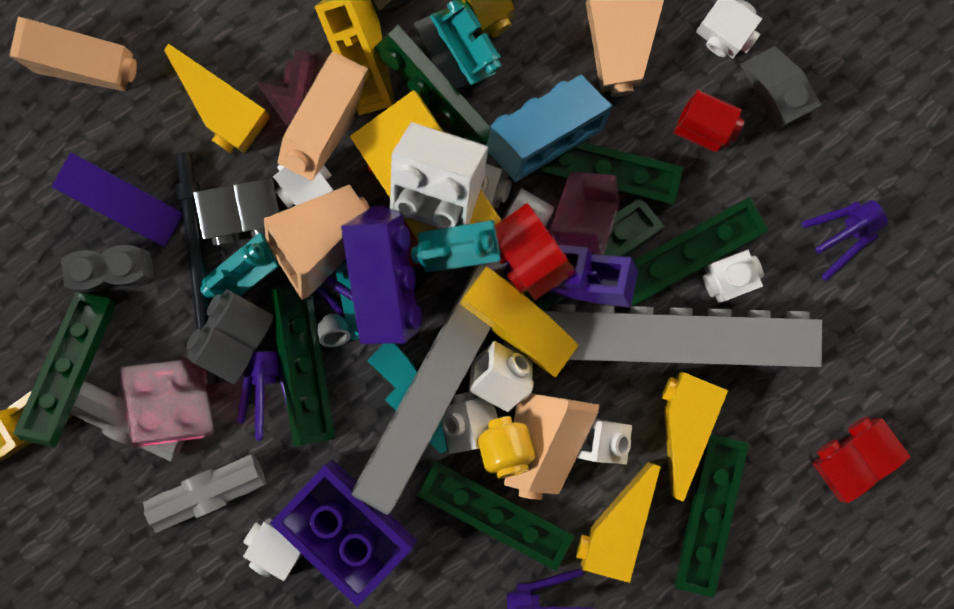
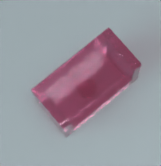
(586, 211)

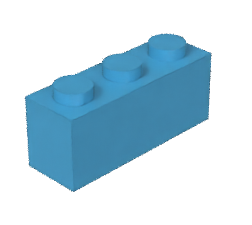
(547, 127)

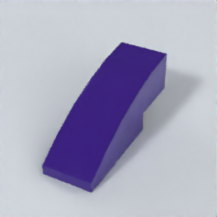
(117, 199)
(597, 277)

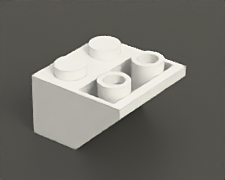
(436, 176)

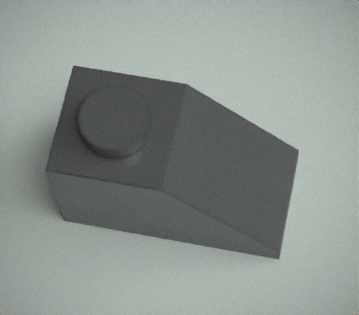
(780, 87)

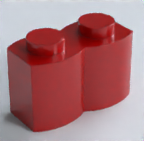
(709, 122)
(531, 252)
(860, 459)

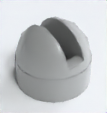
(333, 331)

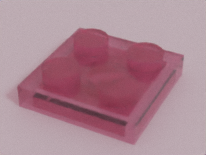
(165, 402)

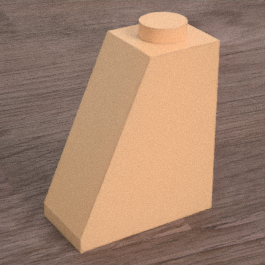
(622, 41)
(72, 55)
(323, 116)
(310, 237)
(557, 435)

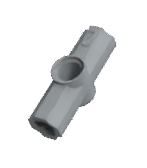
(110, 415)
(204, 493)

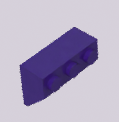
(381, 276)
(342, 534)

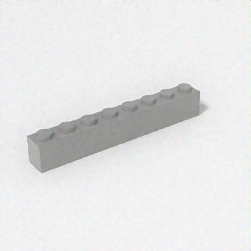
(691, 338)

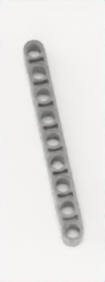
(431, 389)

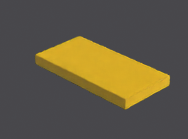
(381, 136)

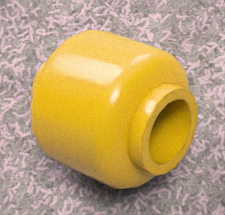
(506, 447)

